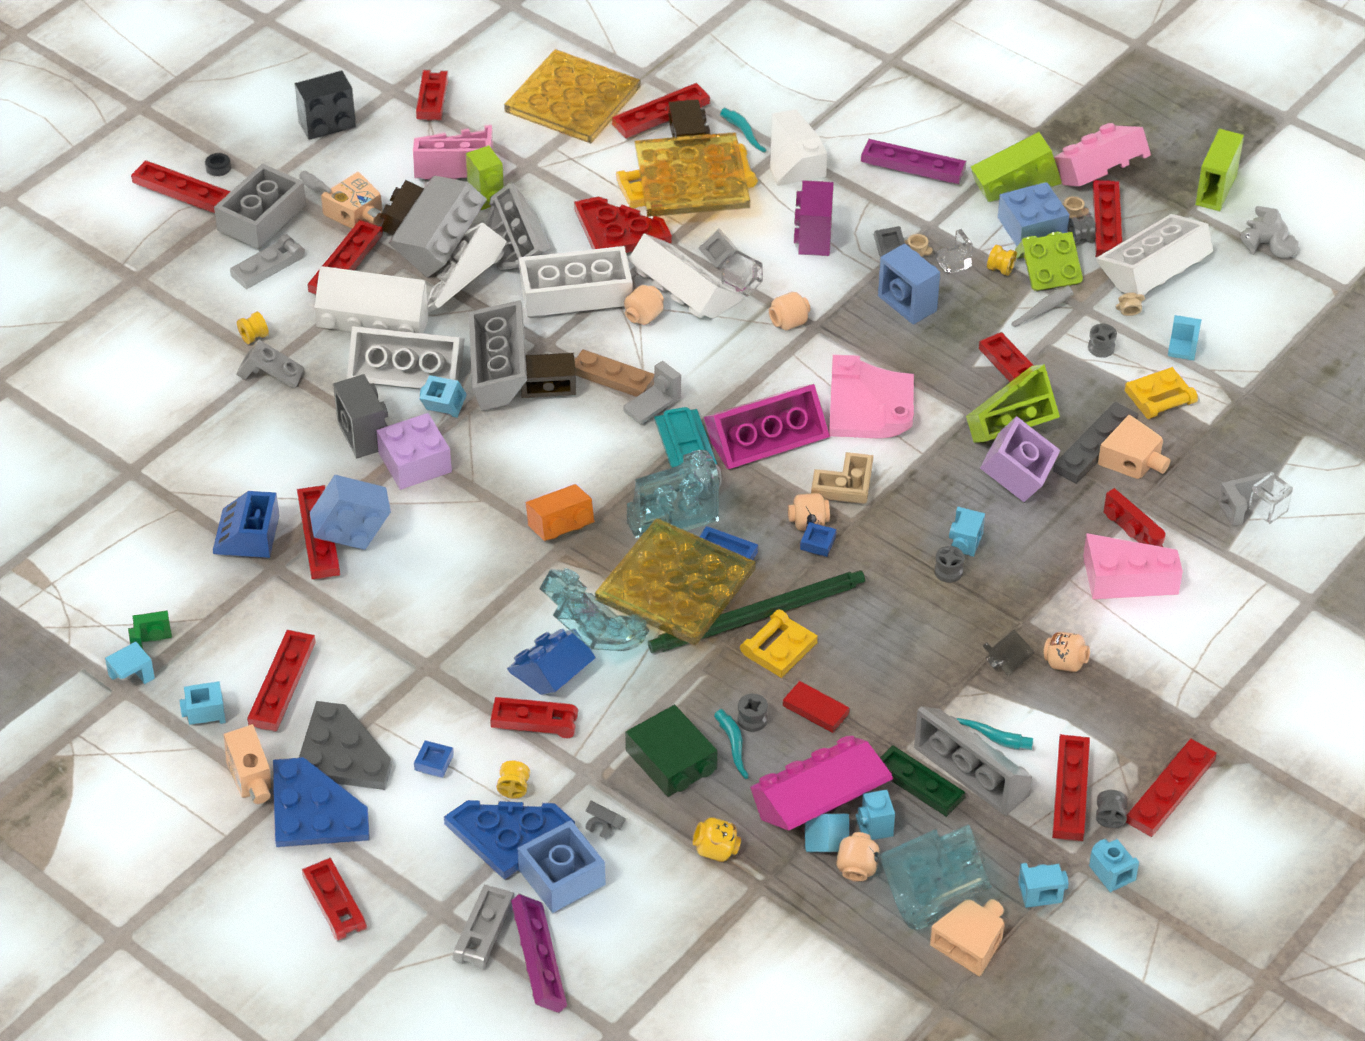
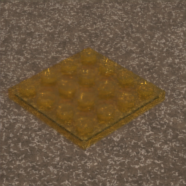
(572, 96)
(692, 174)
(675, 581)

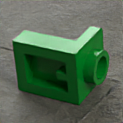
(150, 627)

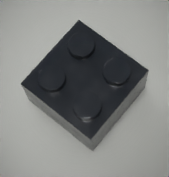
(325, 105)

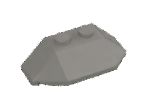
(517, 224)

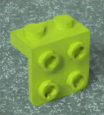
(1051, 260)

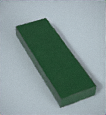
(922, 781)

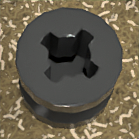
(1082, 228)
(1102, 340)
(949, 564)
(747, 718)
(1111, 809)

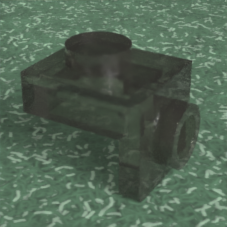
(1008, 653)

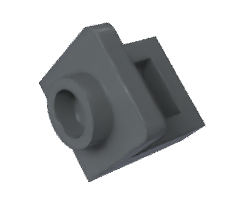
(888, 239)

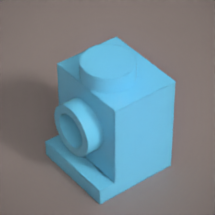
(442, 395)
(967, 530)
(203, 703)
(876, 815)
(1113, 864)
(1042, 884)

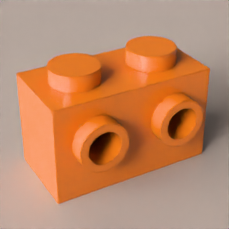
(560, 512)

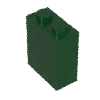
(671, 750)

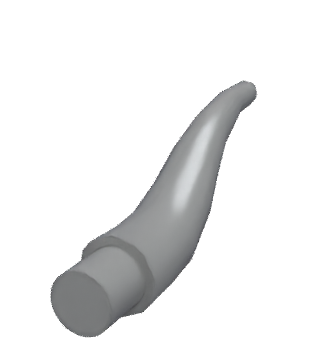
(313, 182)
(1046, 304)

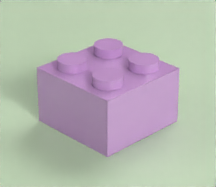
(414, 451)
(1020, 459)

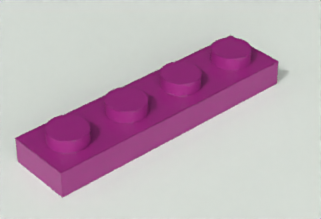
(913, 161)
(538, 953)

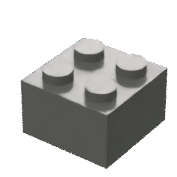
(359, 414)

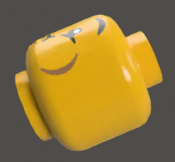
(716, 839)

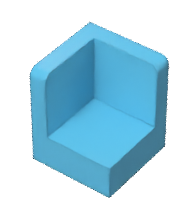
(1184, 337)
(129, 661)
(826, 832)

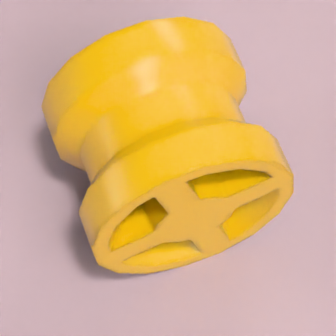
(1001, 260)
(252, 327)
(513, 779)

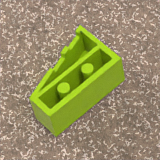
(1017, 167)
(1026, 397)

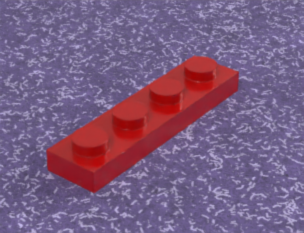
(656, 111)
(178, 185)
(1106, 215)
(351, 250)
(320, 553)
(281, 680)
(1071, 787)
(1171, 787)

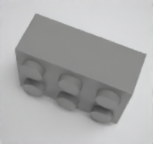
(260, 206)

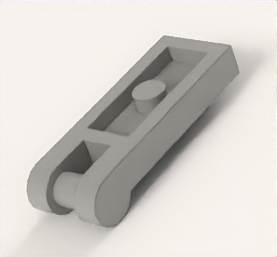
(267, 262)
(483, 926)

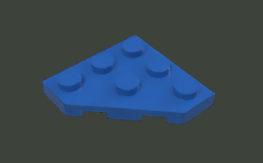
(314, 807)
(500, 829)

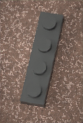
(1085, 451)

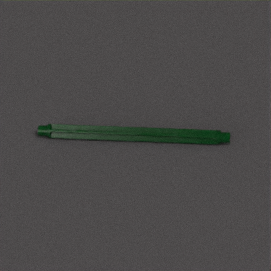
(767, 607)

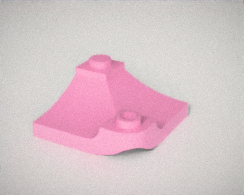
(869, 400)

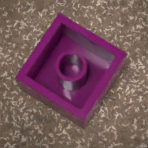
(814, 218)

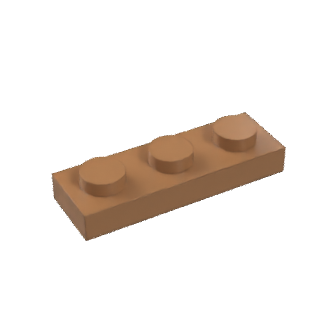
(613, 373)

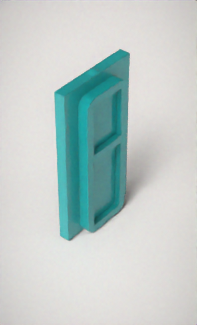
(682, 434)

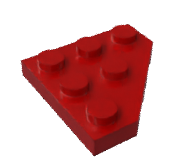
(617, 226)

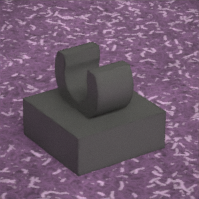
(605, 817)

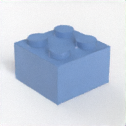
(1032, 212)
(908, 283)
(350, 512)
(561, 866)

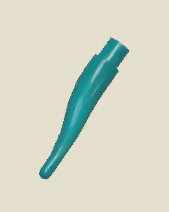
(739, 121)
(732, 730)
(1003, 738)

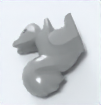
(1269, 229)

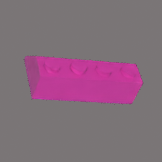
(767, 426)
(819, 783)

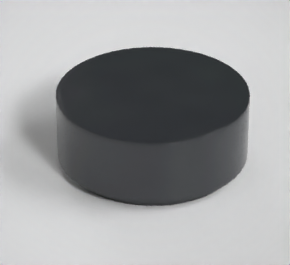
(218, 164)

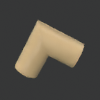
(845, 486)

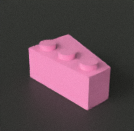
(1099, 152)
(447, 155)
(1130, 568)

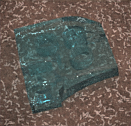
(679, 495)
(590, 619)
(934, 874)

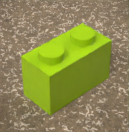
(485, 172)

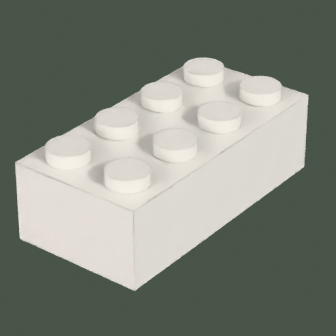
(575, 281)

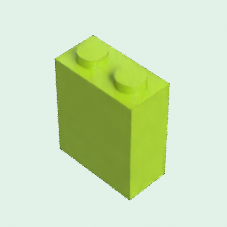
(1219, 169)

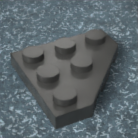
(344, 748)

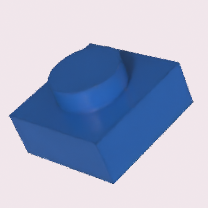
(818, 539)
(433, 758)

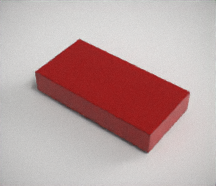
(816, 706)

